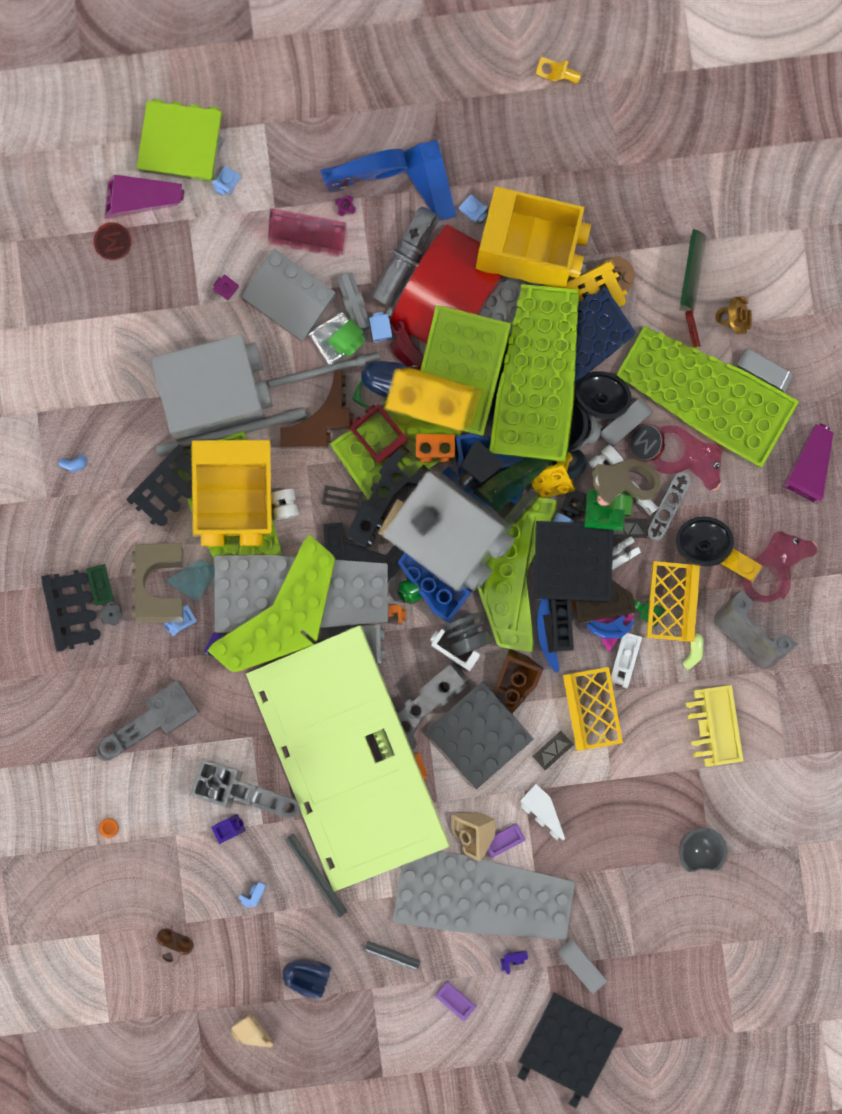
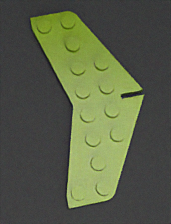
(506, 589)
(279, 627)

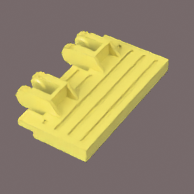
(719, 725)

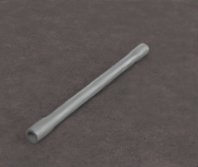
(289, 416)

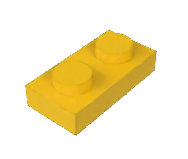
(742, 565)

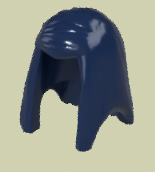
(379, 376)
(306, 977)

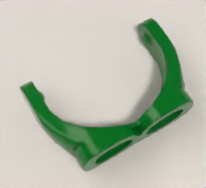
(357, 399)

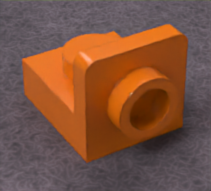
(397, 609)

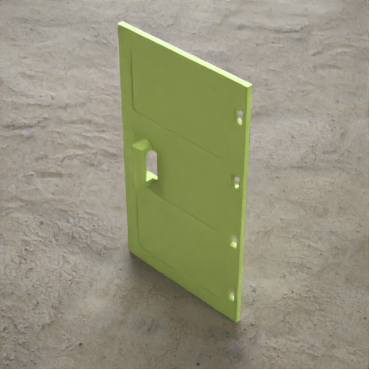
(362, 810)

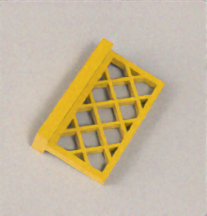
(689, 599)
(576, 710)

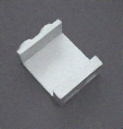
(470, 662)

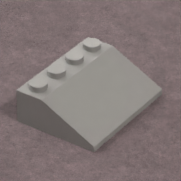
(288, 295)

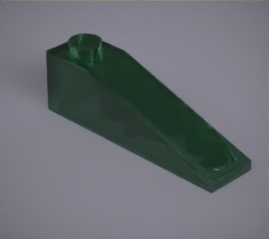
(506, 484)

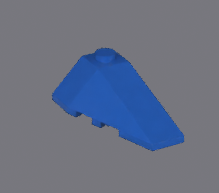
(430, 178)
(464, 442)
(438, 594)

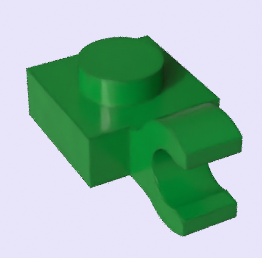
(644, 611)

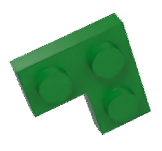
(600, 516)

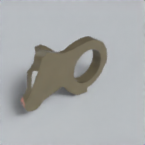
(614, 480)

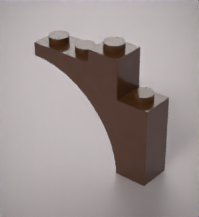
(313, 431)

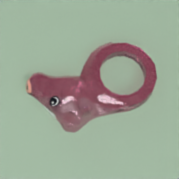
(700, 457)
(781, 554)

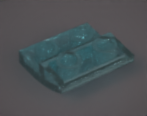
(324, 332)

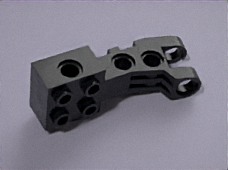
(374, 509)

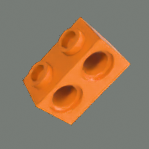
(435, 442)

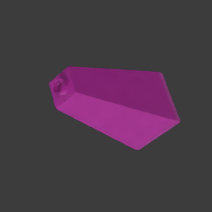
(137, 195)
(811, 466)

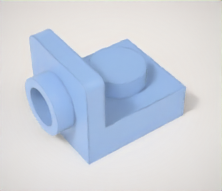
(226, 181)
(474, 209)
(188, 620)
(256, 892)

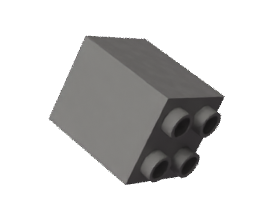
(211, 387)
(459, 542)

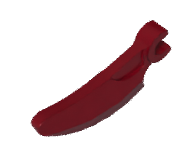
(405, 348)

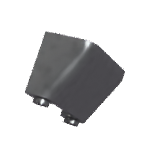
(747, 636)

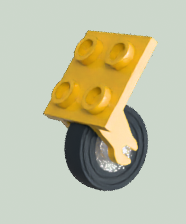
(560, 476)

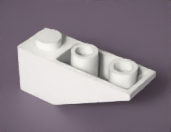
(542, 806)

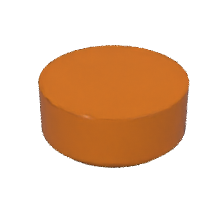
(108, 827)

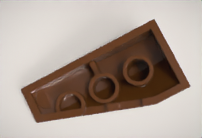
(517, 679)

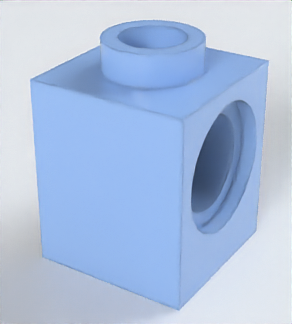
(380, 327)

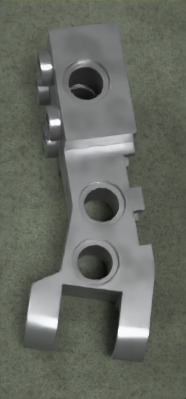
(431, 696)
(167, 710)
(223, 785)

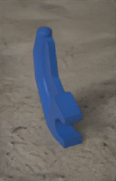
(611, 630)

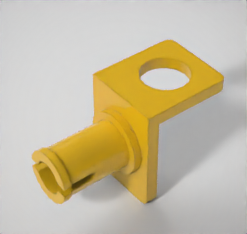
(558, 71)

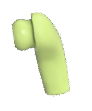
(696, 652)

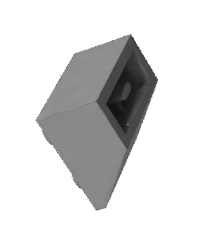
(374, 636)

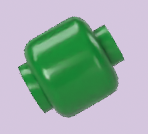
(409, 592)

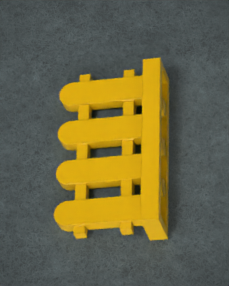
(592, 285)

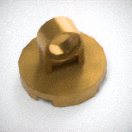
(739, 316)

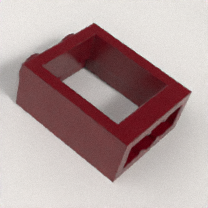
(390, 449)

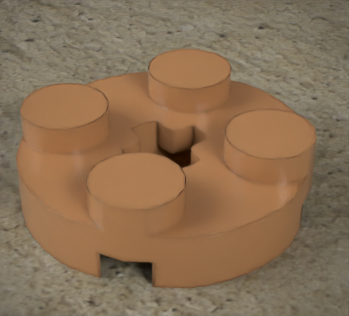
(625, 269)

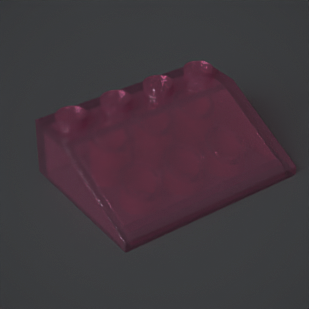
(307, 232)

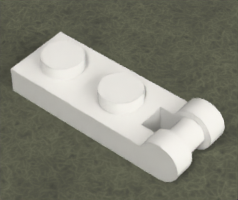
(625, 659)

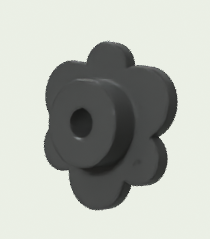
(105, 614)

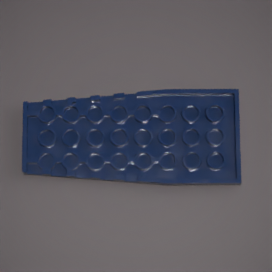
(600, 333)

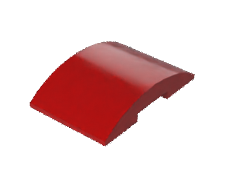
(447, 279)

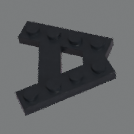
(345, 551)

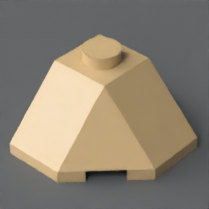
(474, 831)
(251, 1032)

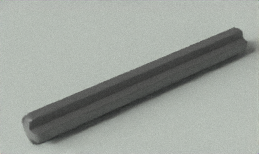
(316, 875)

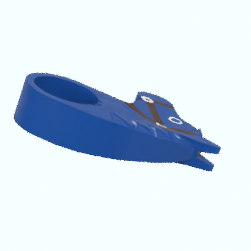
(366, 168)

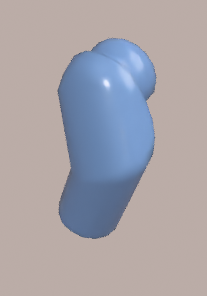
(74, 465)

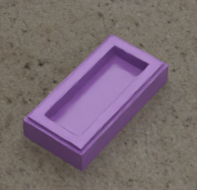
(505, 840)
(455, 1001)

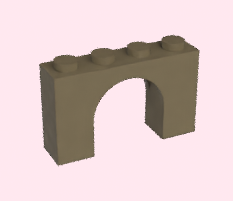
(148, 559)

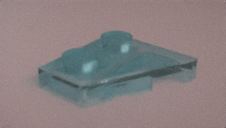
(194, 579)

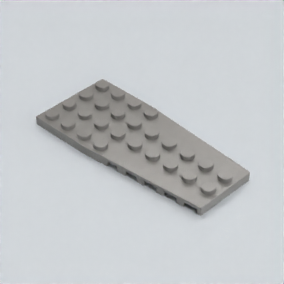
(251, 584)
(482, 897)

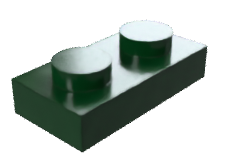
(100, 585)

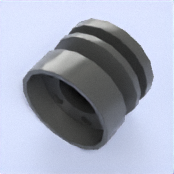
(467, 634)

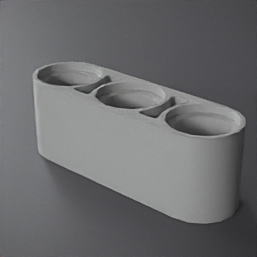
(765, 370)
(626, 423)
(582, 966)

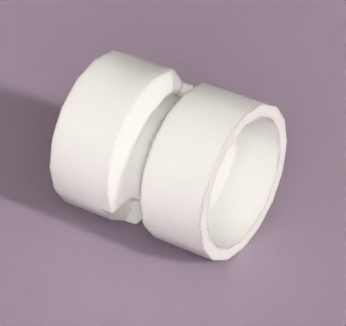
(608, 454)
(284, 511)

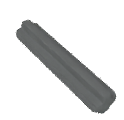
(392, 955)

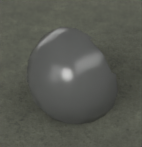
(702, 850)

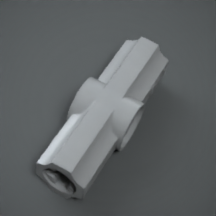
(353, 300)

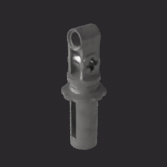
(405, 256)

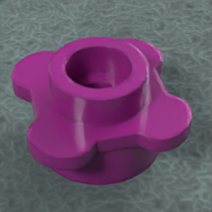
(340, 202)

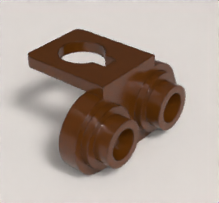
(173, 943)

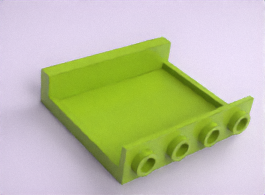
(179, 140)

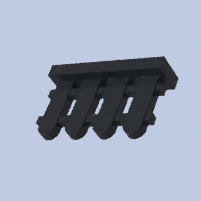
(170, 475)
(61, 602)

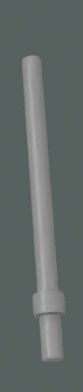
(361, 360)

